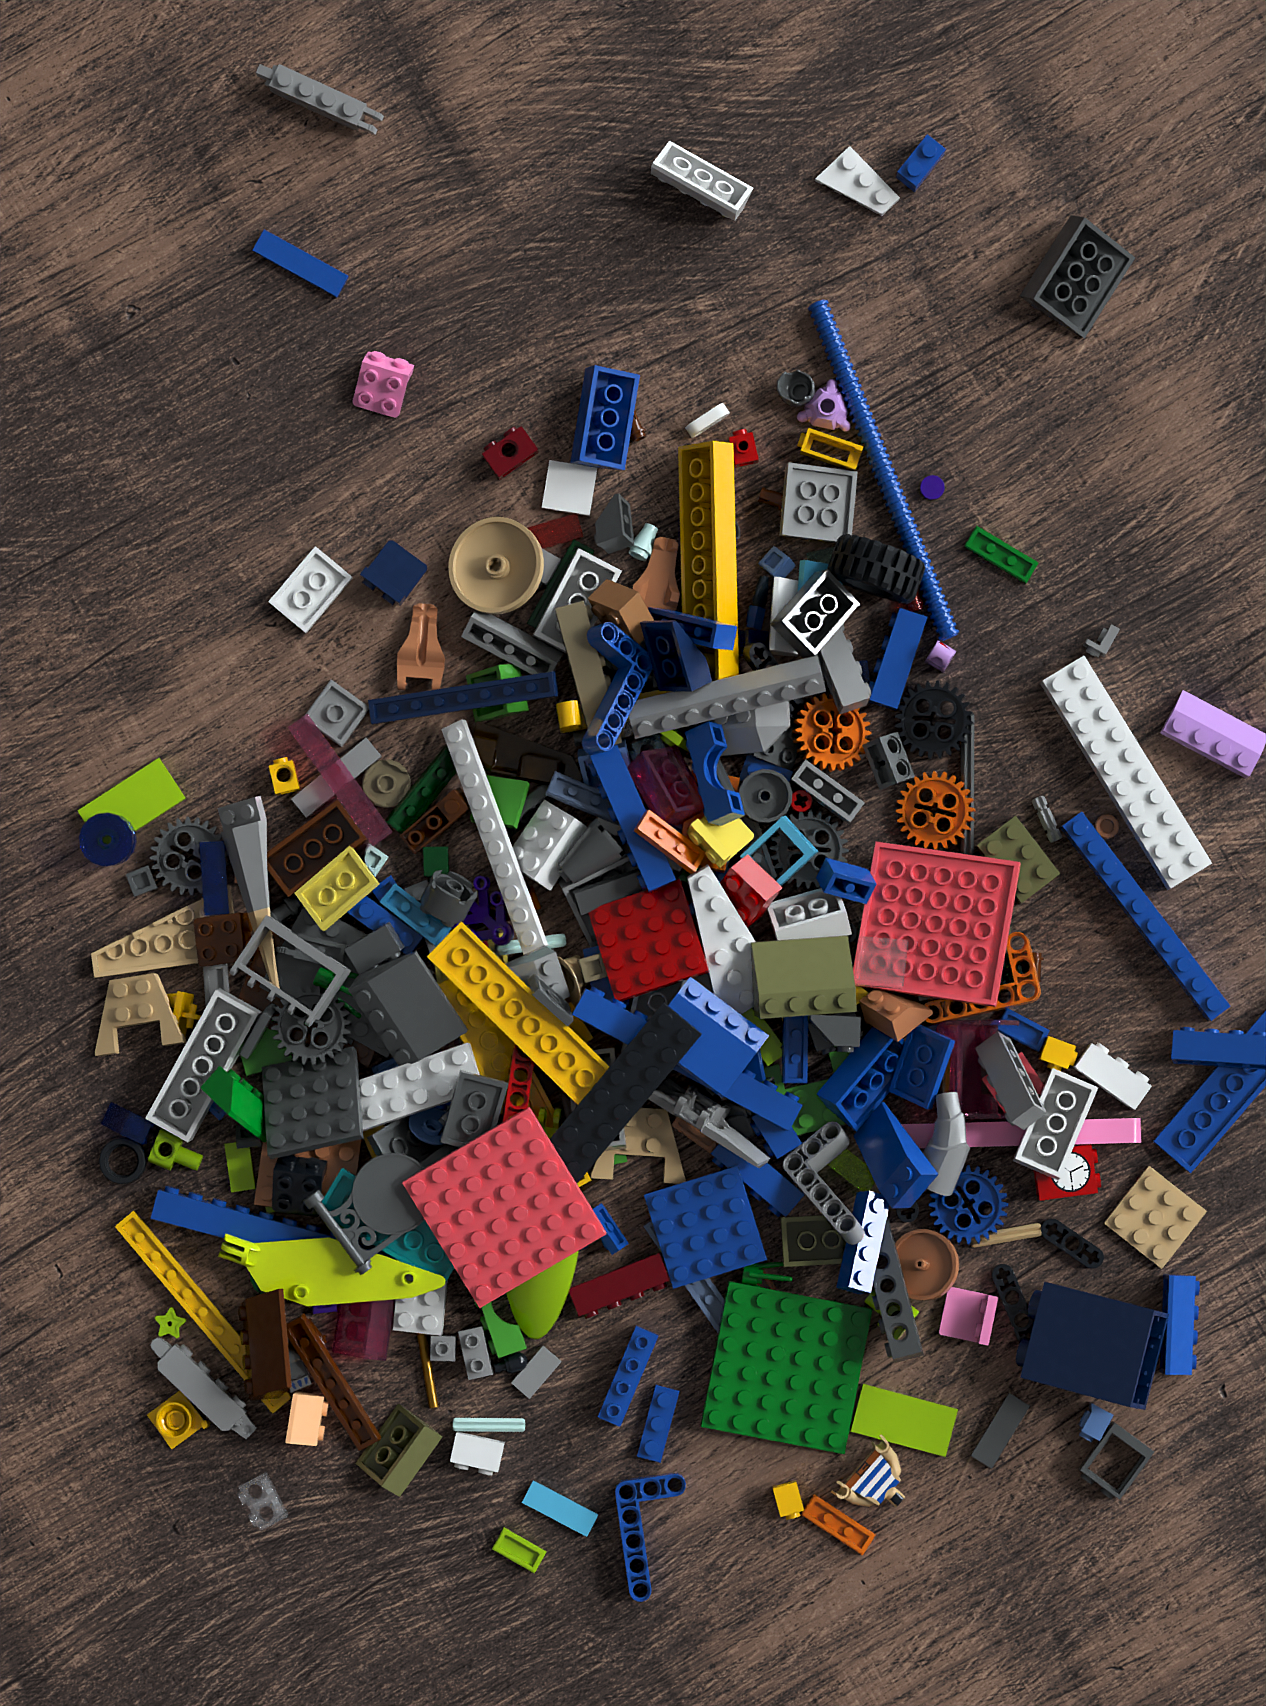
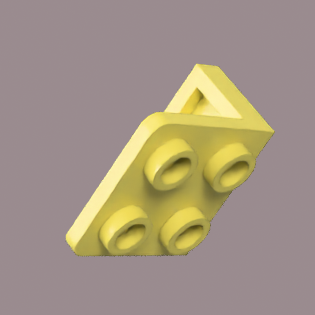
(720, 841)

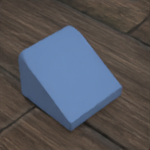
(776, 563)

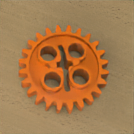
(810, 730)
(930, 831)

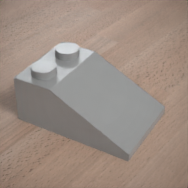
(543, 964)

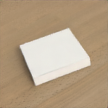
(569, 488)

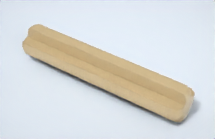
(1010, 1234)

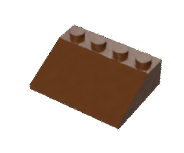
(265, 1345)

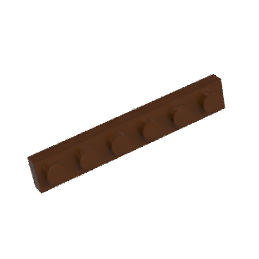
(331, 1382)

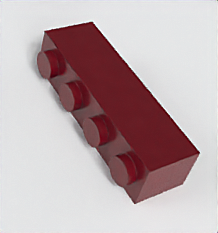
(618, 1285)

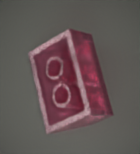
(666, 784)
(364, 1329)

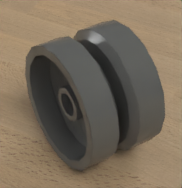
(765, 781)

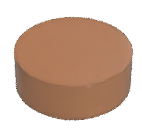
(1106, 826)

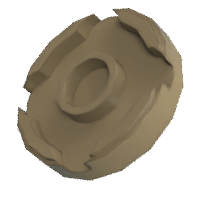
(386, 783)

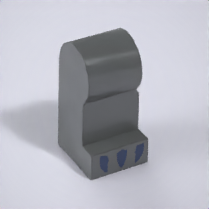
(299, 1373)

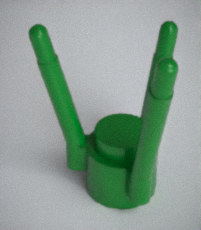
(324, 978)
(754, 1274)

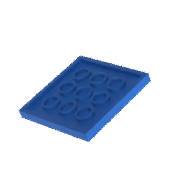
(705, 1227)

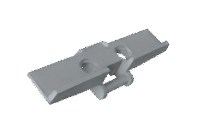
(709, 1122)

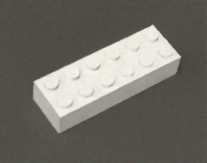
(212, 1044)

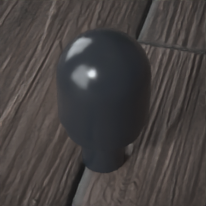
(511, 1363)

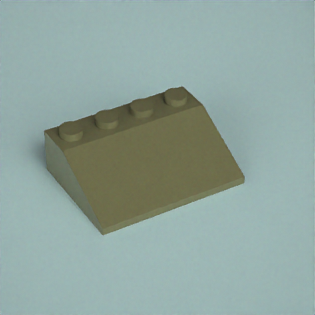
(802, 977)

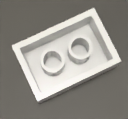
(546, 843)
(809, 916)

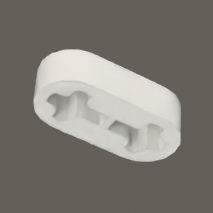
(707, 420)

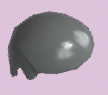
(795, 388)

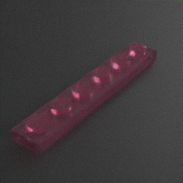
(340, 780)

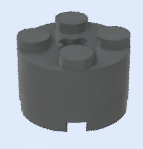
(448, 897)

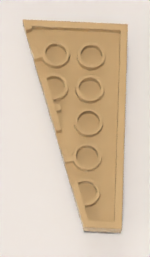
(156, 946)

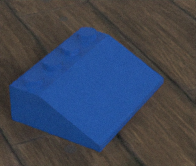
(726, 1038)

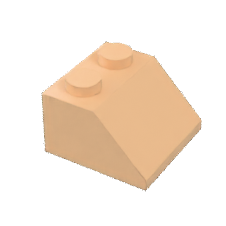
(306, 1419)

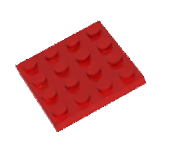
(648, 941)

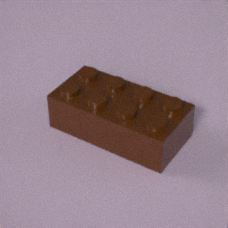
(313, 847)

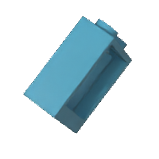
(796, 837)

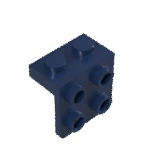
(394, 573)

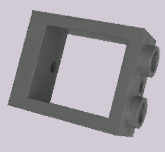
(1133, 1442)

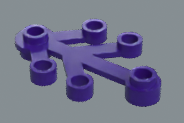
(481, 914)

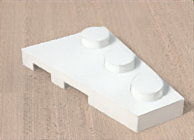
(859, 182)

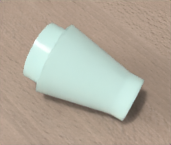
(644, 542)

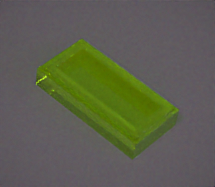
(853, 1170)

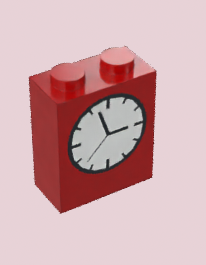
(1077, 1178)

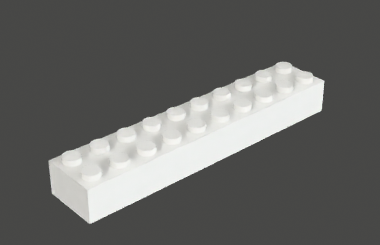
(1125, 772)

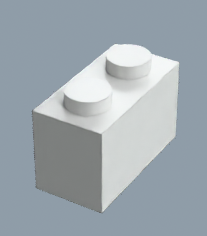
(477, 1452)

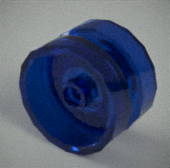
(122, 839)

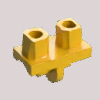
(184, 1010)

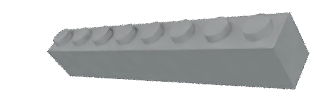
(727, 697)

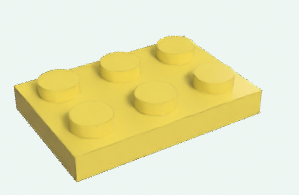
(336, 888)

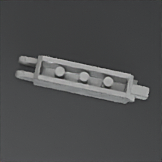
(318, 97)
(202, 1389)

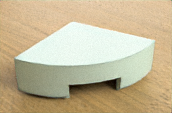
(374, 859)

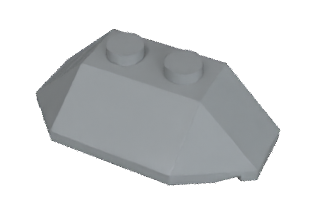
(754, 729)

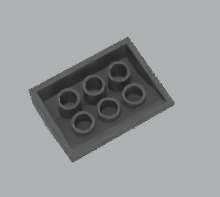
(1077, 275)
(407, 1008)

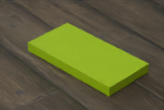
(138, 797)
(904, 1420)

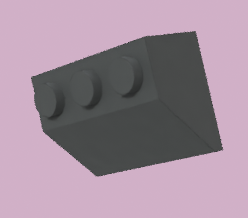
(838, 1030)

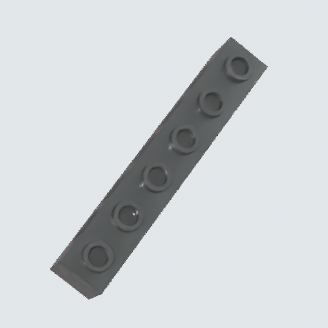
(910, 1346)

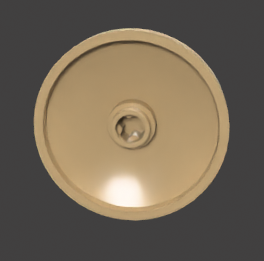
(496, 565)

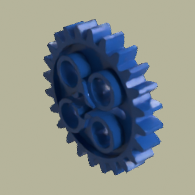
(987, 1194)

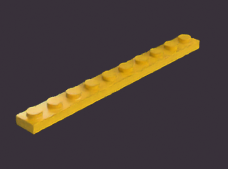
(189, 1295)

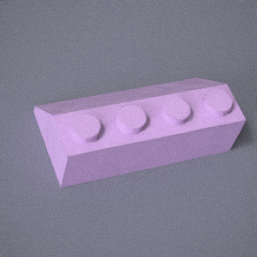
(1214, 734)

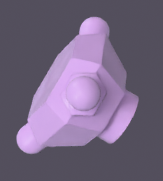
(826, 409)

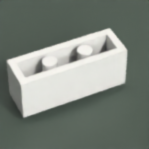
(1113, 1075)

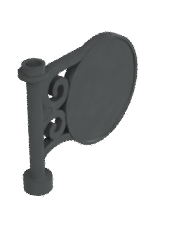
(378, 1202)

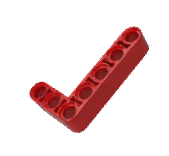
(516, 1087)

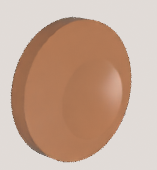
(927, 1263)

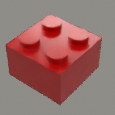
(750, 889)

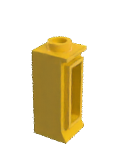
(806, 441)

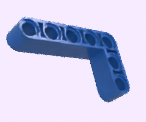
(632, 672)
(635, 1527)

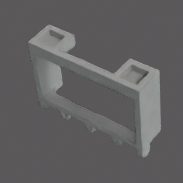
(271, 924)

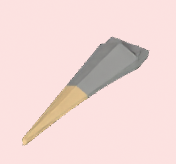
(246, 845)

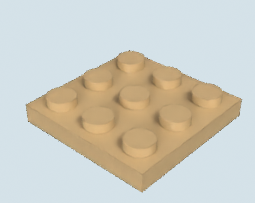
(1155, 1217)

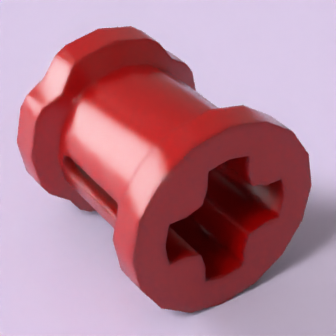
(802, 793)

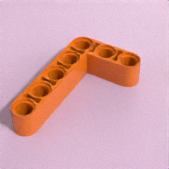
(1015, 988)

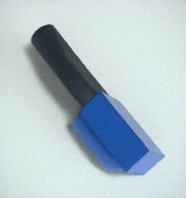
(756, 612)

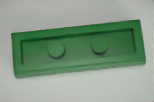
(1001, 554)

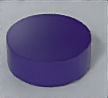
(932, 487)

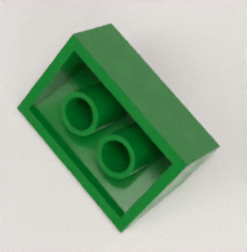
(238, 1100)

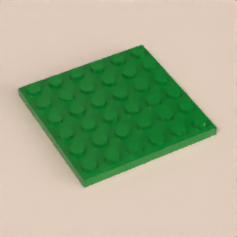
(786, 1367)

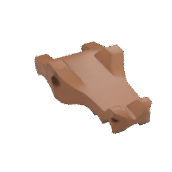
(658, 582)
(421, 653)

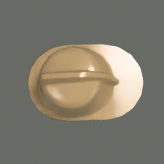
(573, 978)

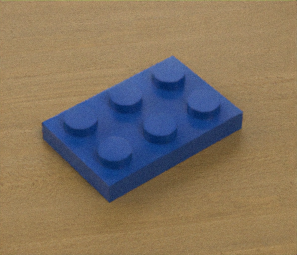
(921, 1066)

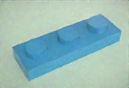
(409, 911)

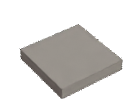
(337, 713)

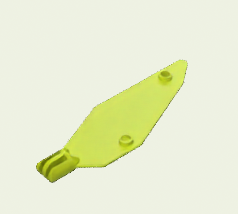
(324, 1274)

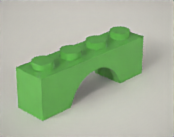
(505, 1336)

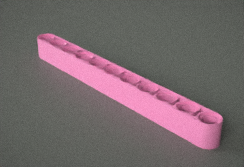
(1004, 1134)

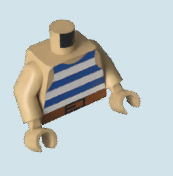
(874, 1478)

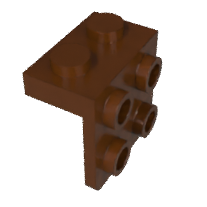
(221, 938)

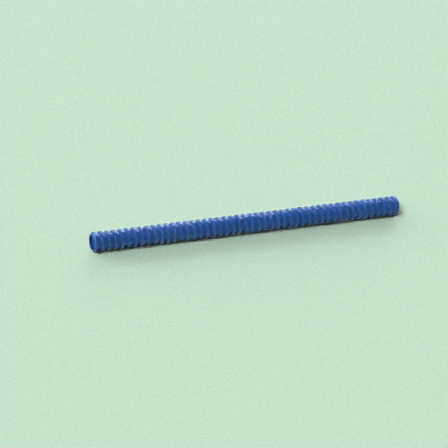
(881, 465)

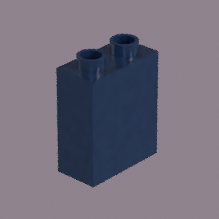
(1092, 1345)

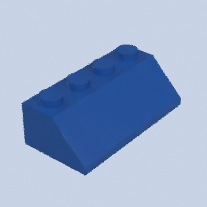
(605, 418)
(862, 1079)
(1179, 1335)

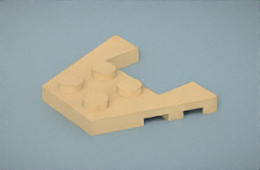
(132, 1003)
(646, 1135)

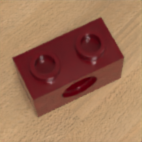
(505, 465)

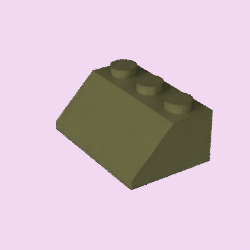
(400, 1451)

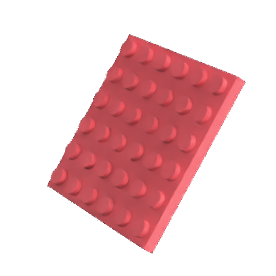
(951, 913)
(504, 1207)

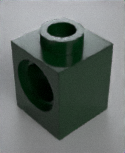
(435, 859)

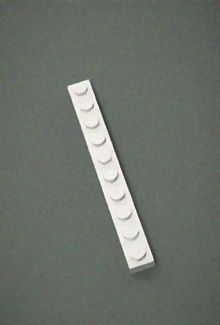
(494, 837)

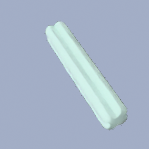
(553, 941)
(489, 1424)

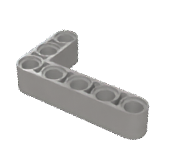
(803, 1167)

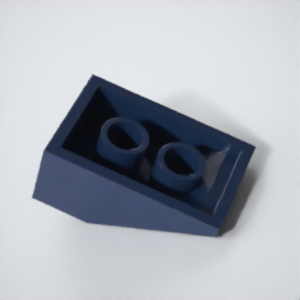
(674, 657)

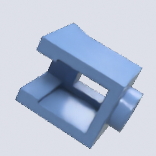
(1094, 1423)

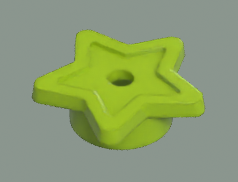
(176, 1321)

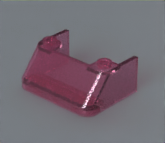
(965, 1068)

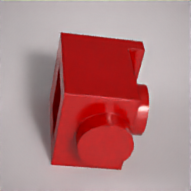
(747, 456)

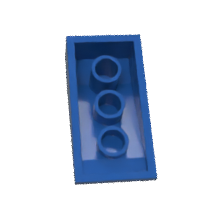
(894, 1158)

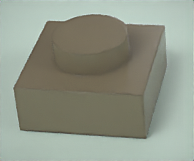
(592, 968)

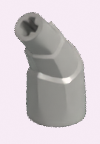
(949, 1145)

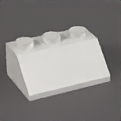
(782, 593)

